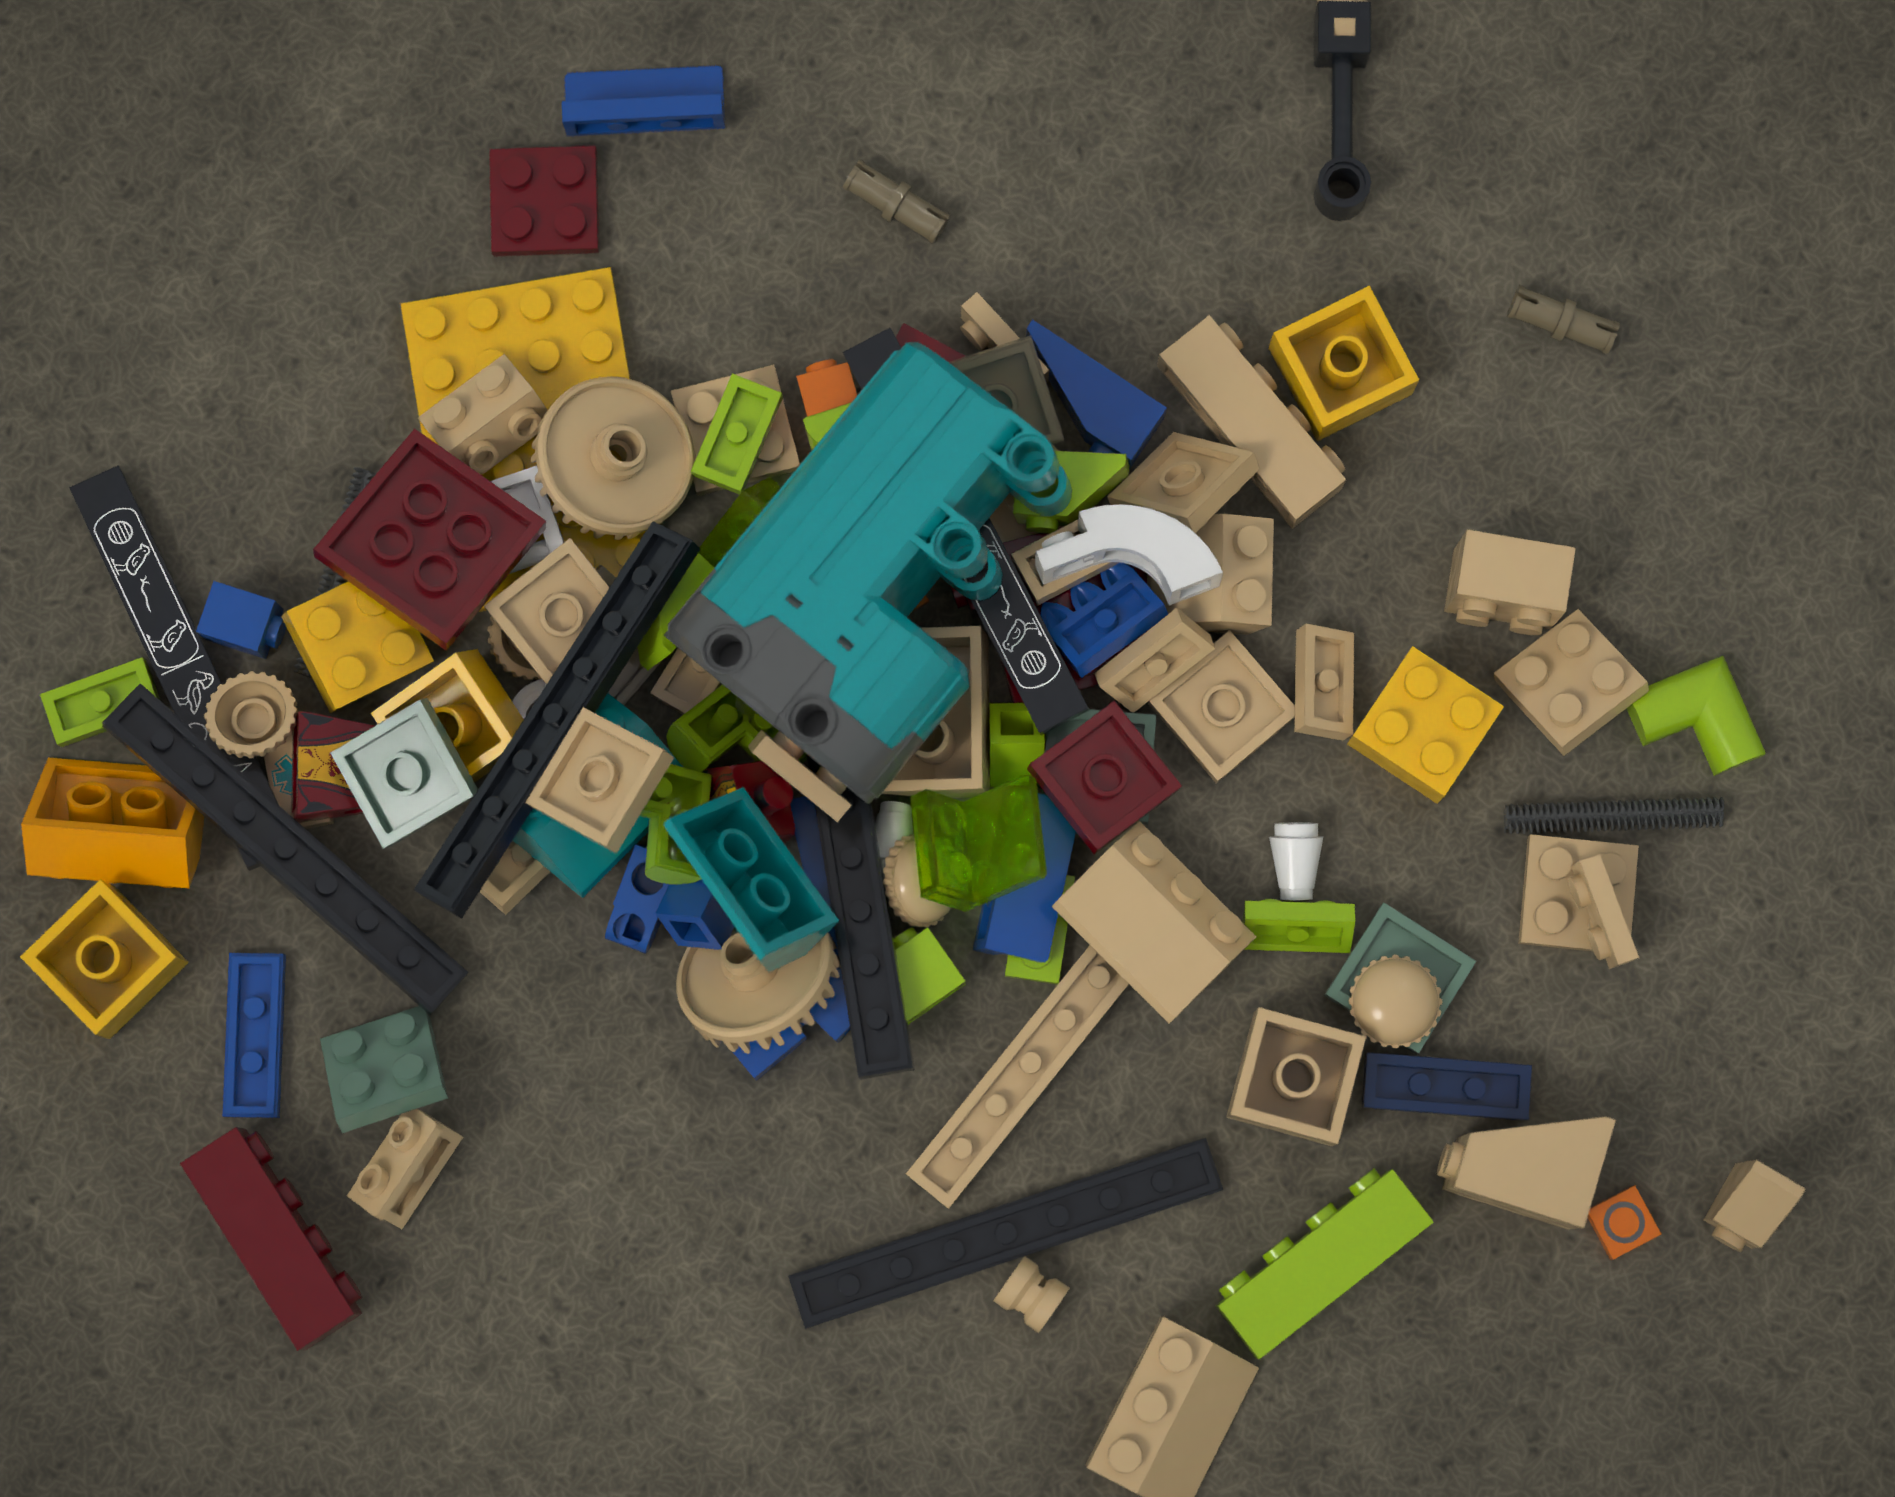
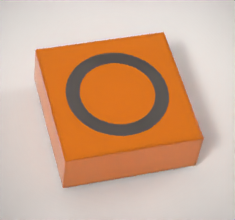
(1623, 1222)

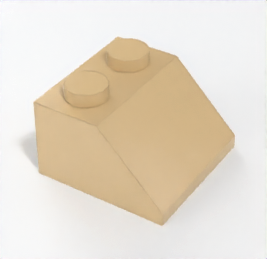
(1245, 592)

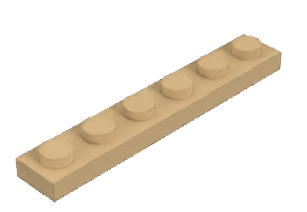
(1018, 1078)

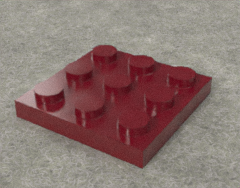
(430, 539)

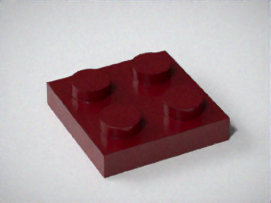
(544, 201)
(1104, 777)

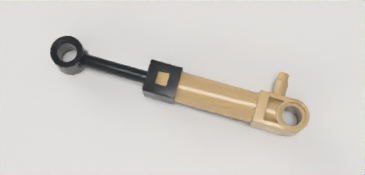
(1342, 44)

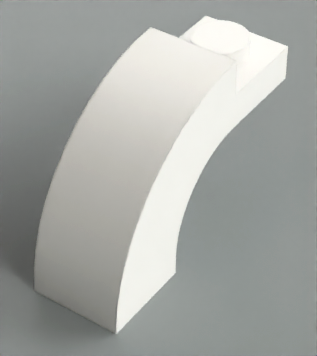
(1138, 538)

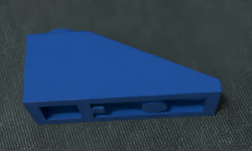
(1101, 404)

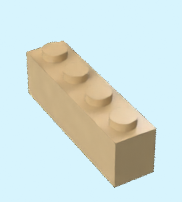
(1248, 415)

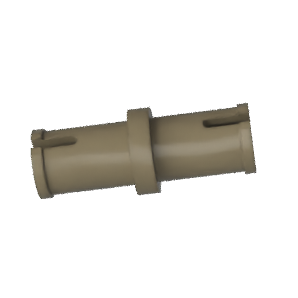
(896, 201)
(1563, 319)

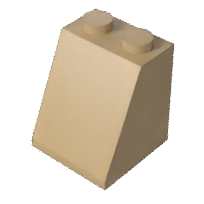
(1531, 1170)

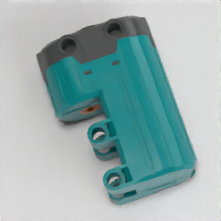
(821, 583)

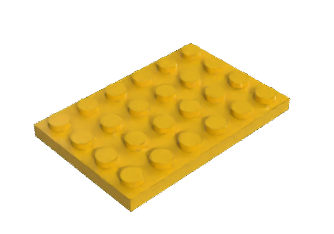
(554, 336)

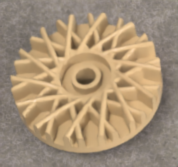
(589, 480)
(739, 1001)

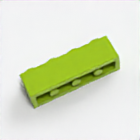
(1323, 1263)

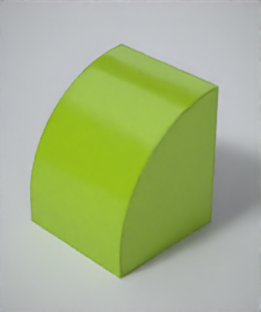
(1013, 742)

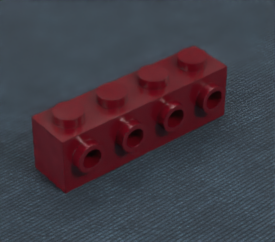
(272, 1237)

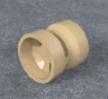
(1031, 1294)

